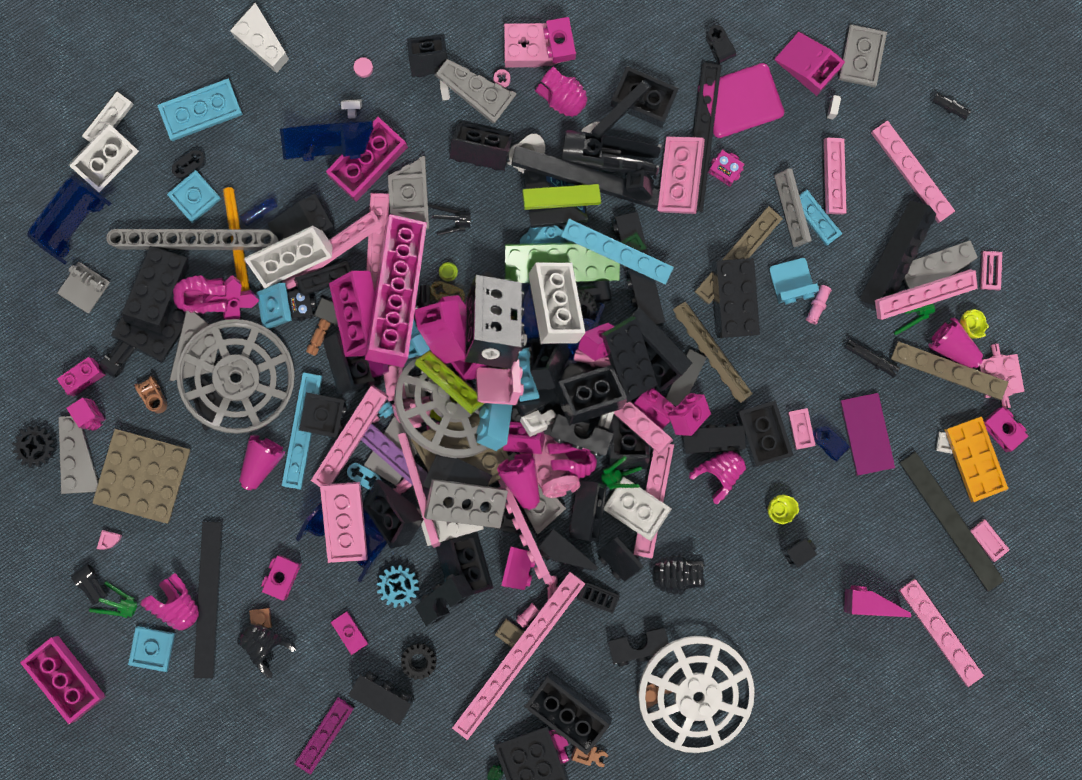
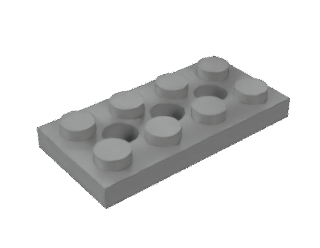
(459, 492)

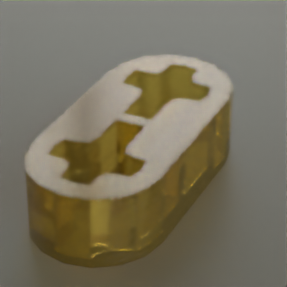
(446, 287)

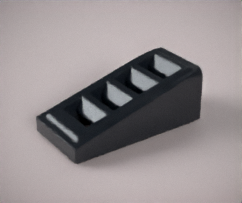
(596, 604)

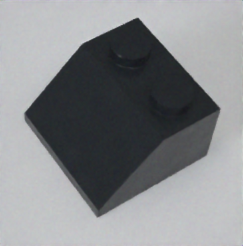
(426, 54)

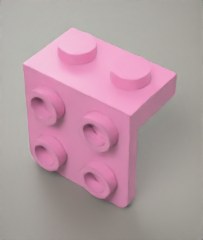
(499, 385)

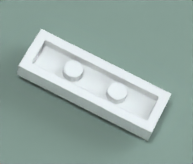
(112, 114)

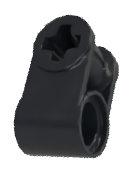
(721, 47)

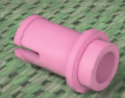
(527, 615)

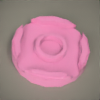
(559, 486)

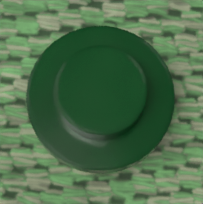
(495, 773)

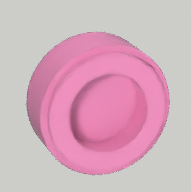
(363, 67)

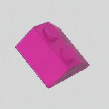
(517, 569)
(865, 602)

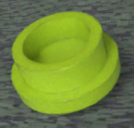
(448, 271)

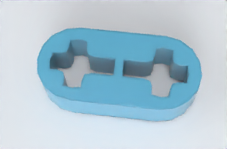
(363, 470)

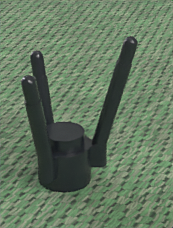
(461, 219)

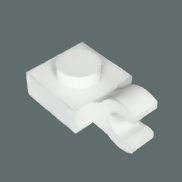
(536, 423)

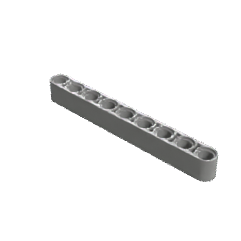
(184, 236)

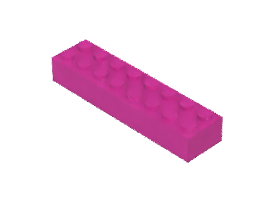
(396, 291)

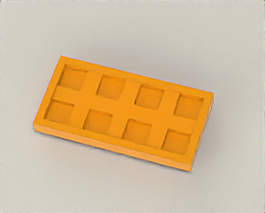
(976, 459)

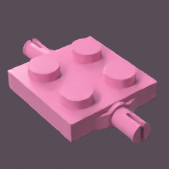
(1004, 368)

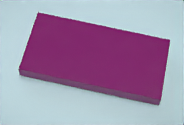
(867, 434)

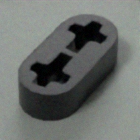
(186, 160)

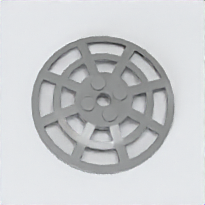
(235, 364)
(443, 407)

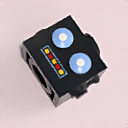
(301, 307)

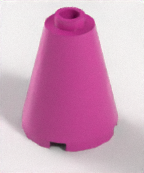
(956, 344)
(259, 461)
(521, 479)

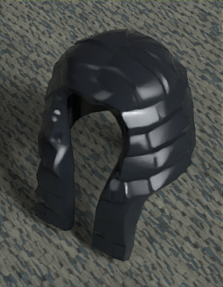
(678, 574)
(259, 642)

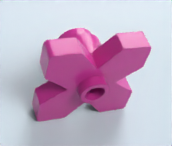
(234, 298)

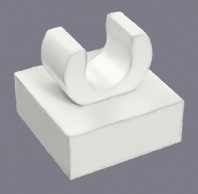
(351, 105)

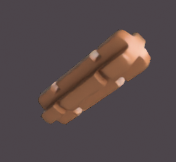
(318, 337)

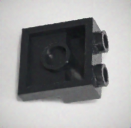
(322, 415)

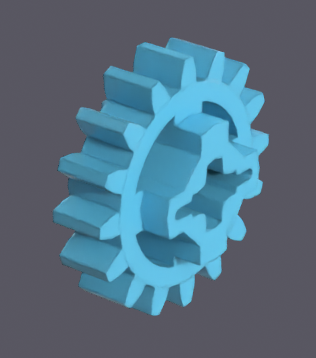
(402, 578)

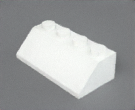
(290, 256)

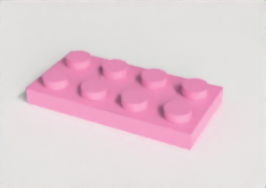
(681, 175)
(344, 522)

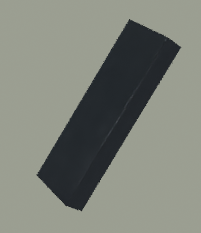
(321, 278)

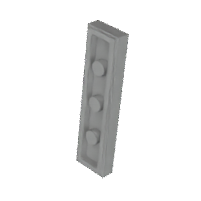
(792, 208)

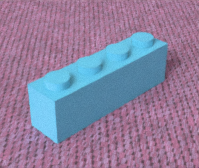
(494, 425)

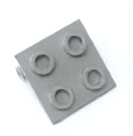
(83, 287)

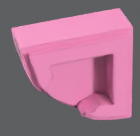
(108, 539)

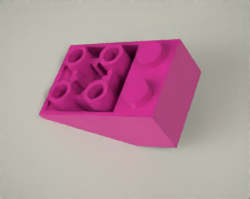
(809, 62)
(442, 330)

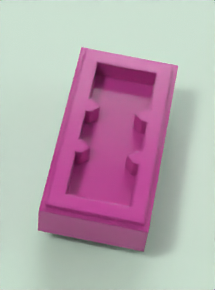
(349, 632)

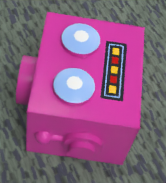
(726, 168)

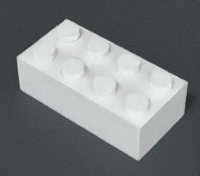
(556, 303)

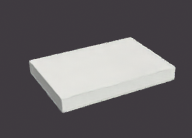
(637, 509)

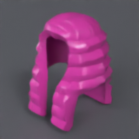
(564, 94)
(193, 291)
(579, 463)
(726, 468)
(178, 611)

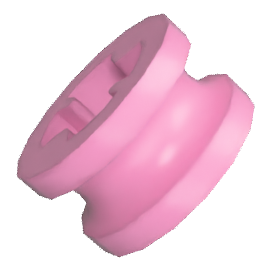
(507, 77)

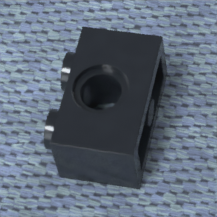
(799, 552)

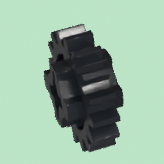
(34, 439)

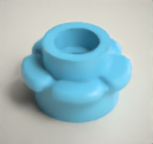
(386, 410)

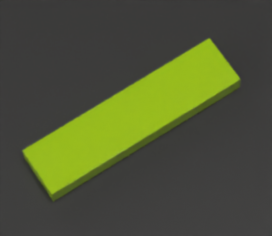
(561, 196)
(449, 381)

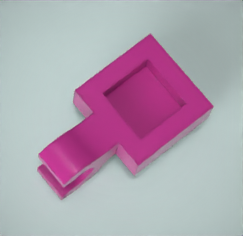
(560, 742)

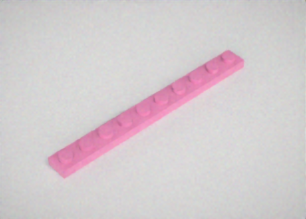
(518, 655)

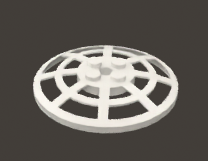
(688, 687)

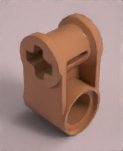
(149, 392)

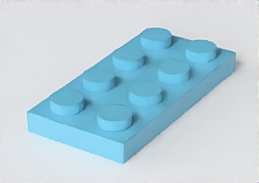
(200, 109)

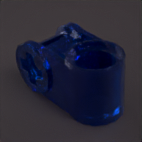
(833, 444)

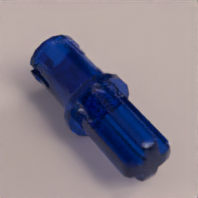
(259, 211)

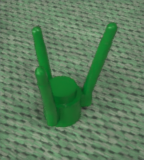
(924, 311)
(612, 477)
(126, 607)

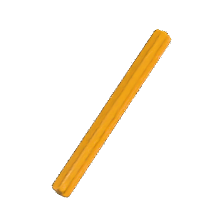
(233, 222)

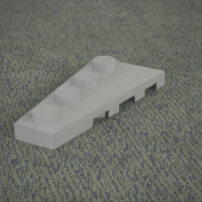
(480, 93)

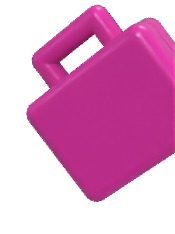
(744, 100)

